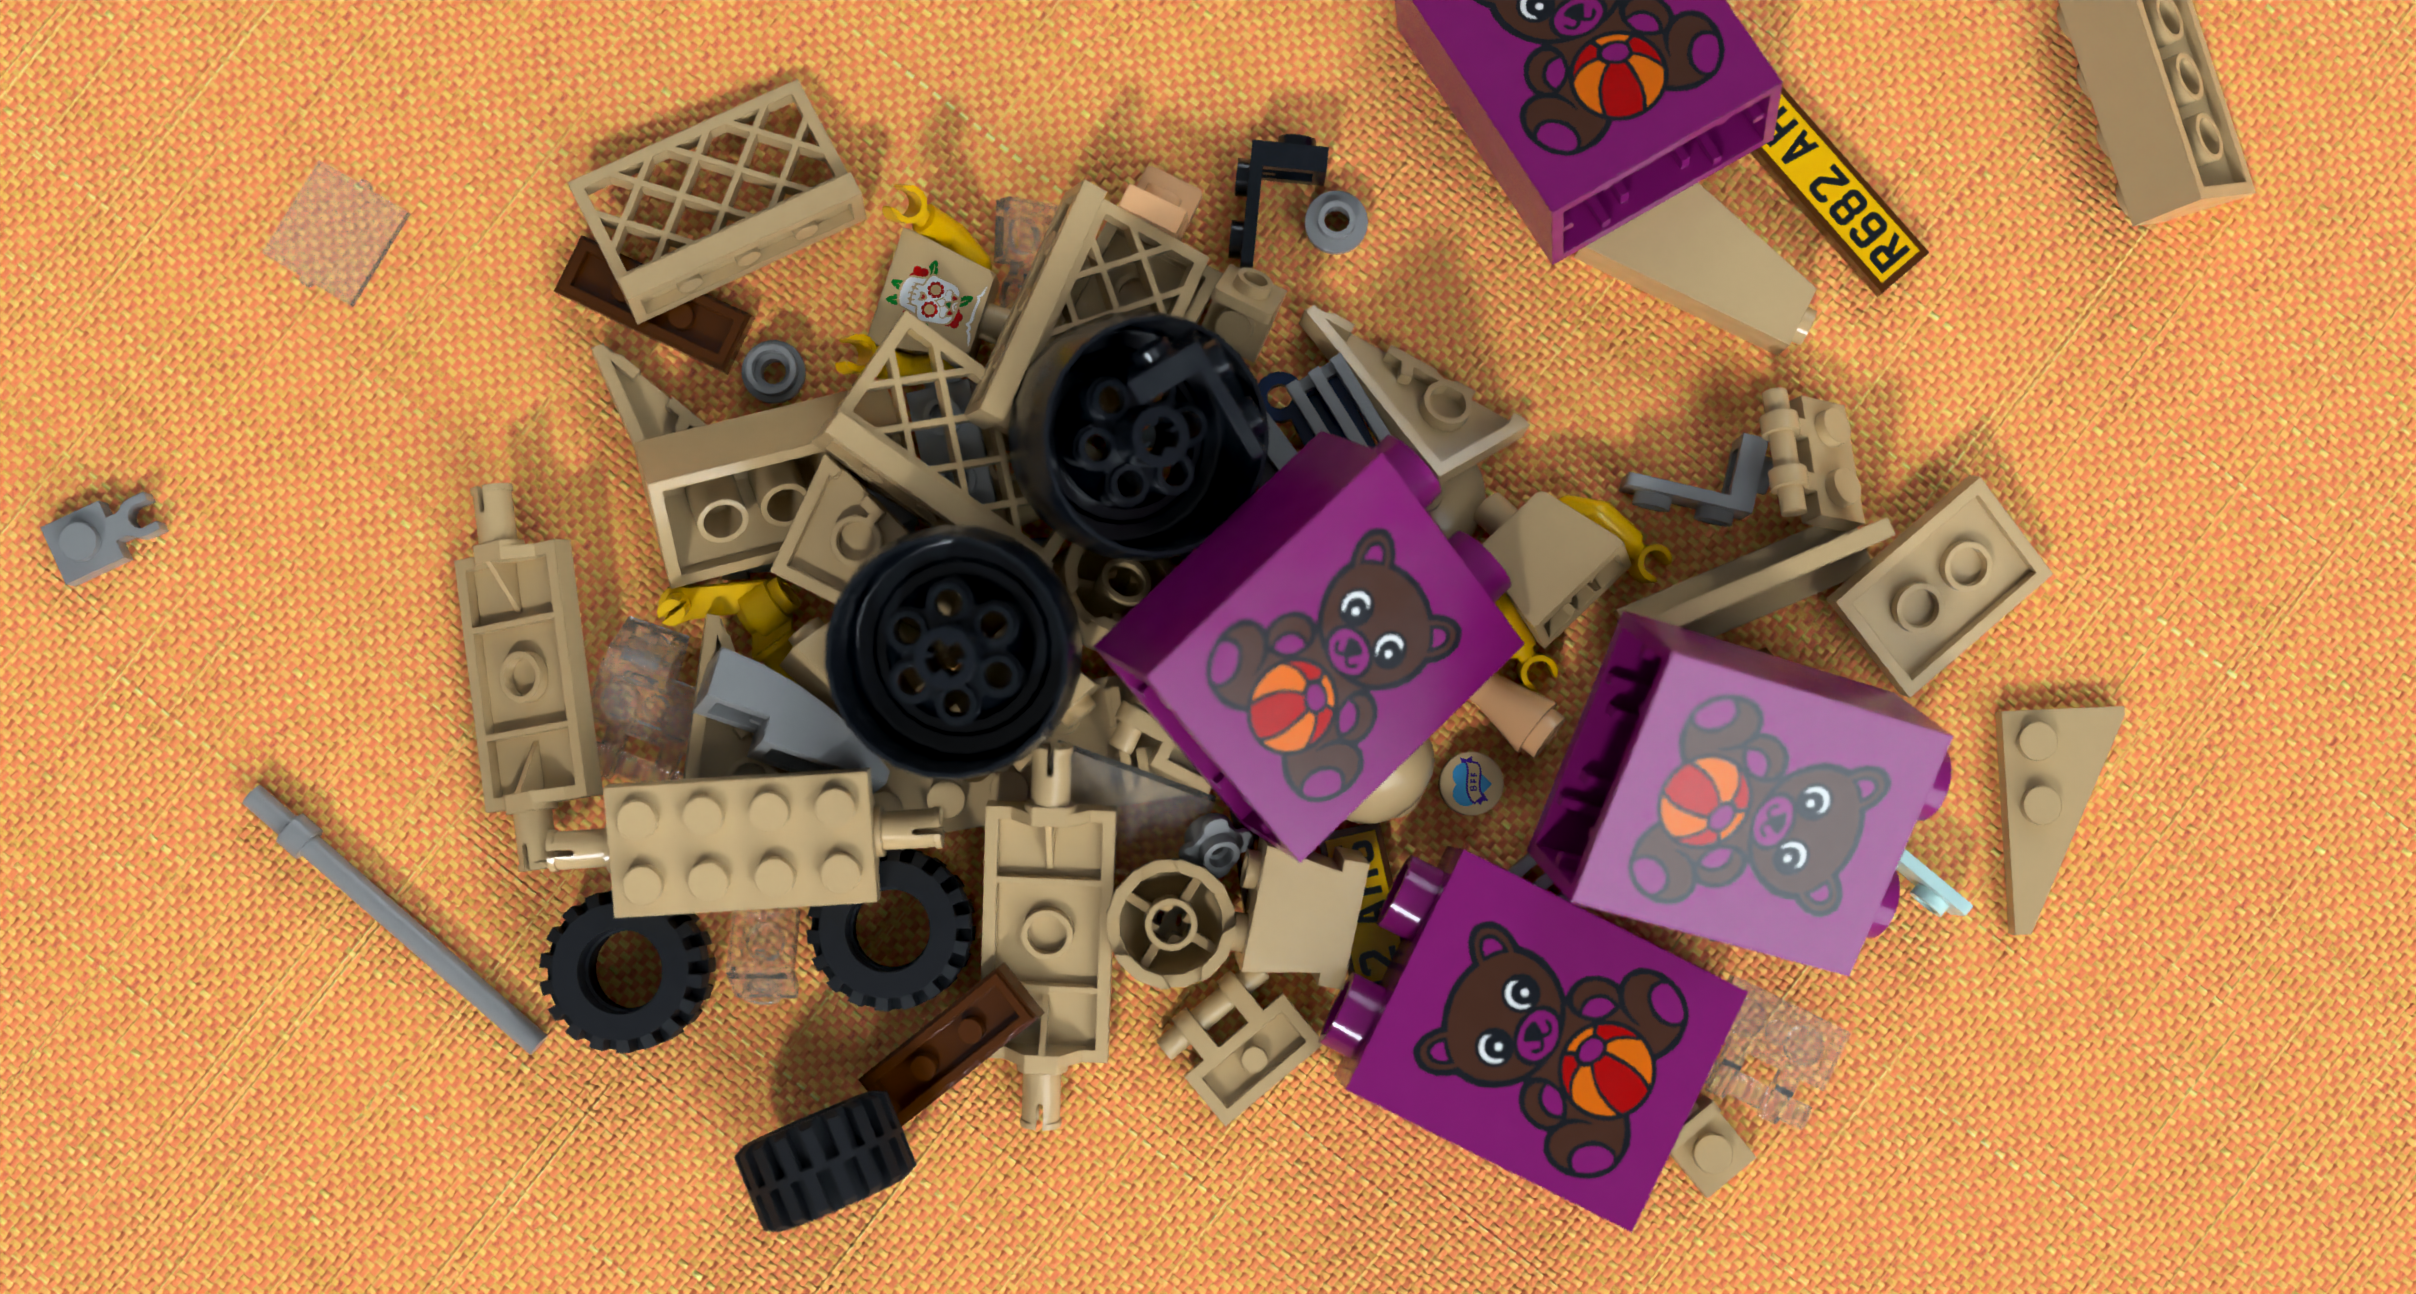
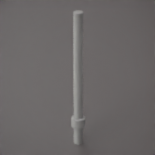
(303, 838)

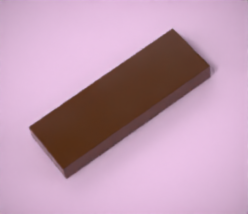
(699, 328)
(954, 1043)

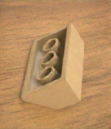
(2156, 106)
(735, 485)

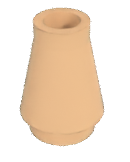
(1519, 714)

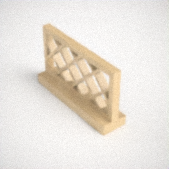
(731, 249)
(1049, 288)
(897, 469)
(1763, 580)

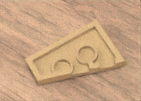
(836, 533)

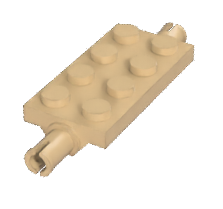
(526, 674)
(744, 842)
(1047, 920)

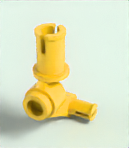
(760, 606)

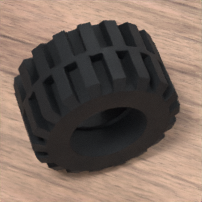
(923, 978)
(585, 1005)
(825, 1161)

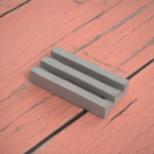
(1318, 379)

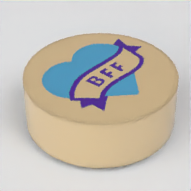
(1471, 783)

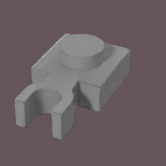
(96, 540)

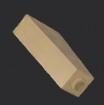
(1711, 267)

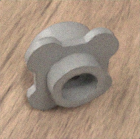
(1215, 843)

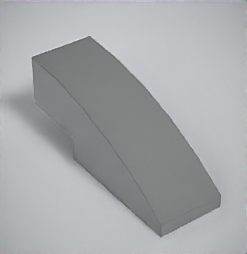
(787, 721)

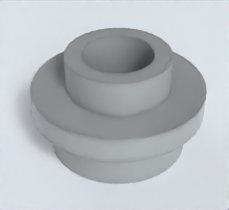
(1336, 241)
(763, 355)

